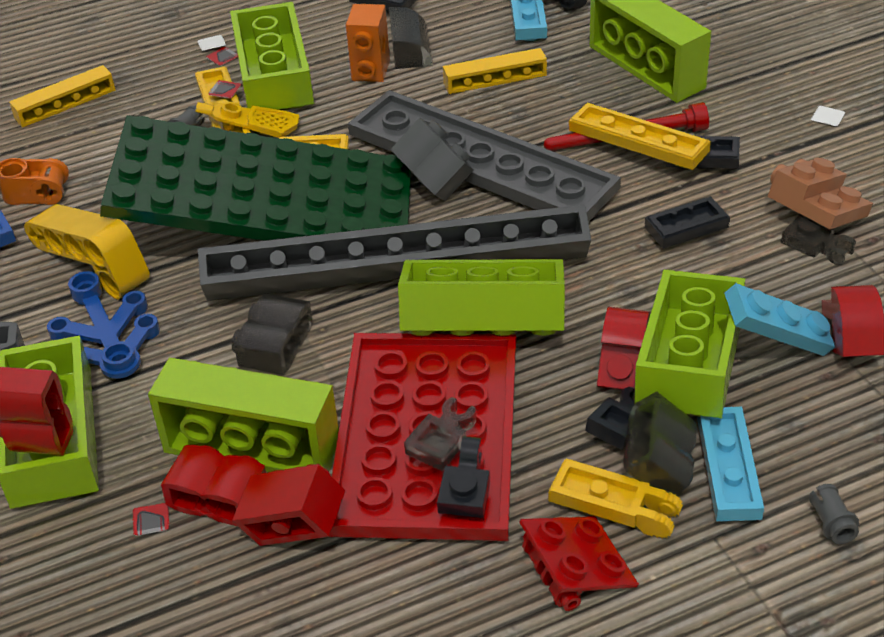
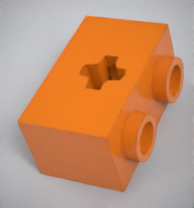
(368, 42)

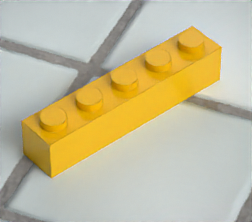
(494, 70)
(62, 96)

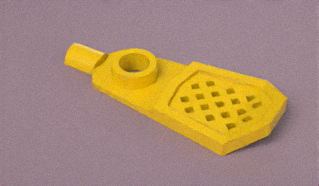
(259, 119)

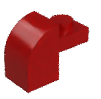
(856, 320)
(621, 346)

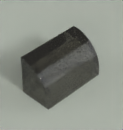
(409, 39)

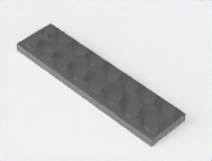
(499, 160)

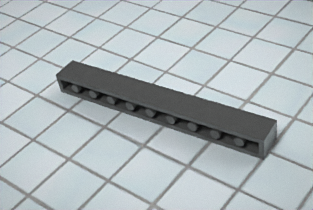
(381, 252)

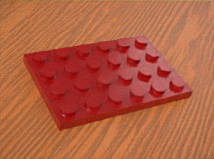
(387, 394)

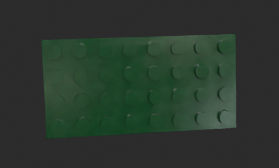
(250, 183)

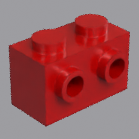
(289, 505)

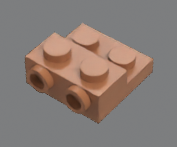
(818, 192)

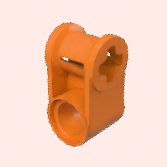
(29, 183)

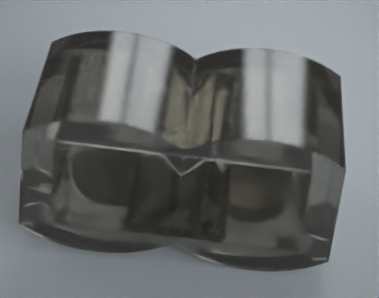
(272, 333)
(660, 444)

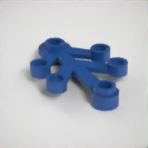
(118, 357)

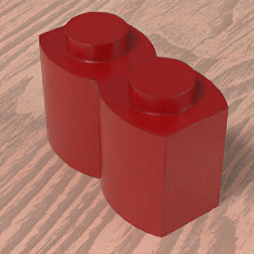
(33, 412)
(208, 482)

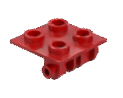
(574, 557)

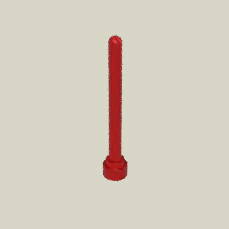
(693, 118)

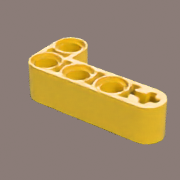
(91, 240)

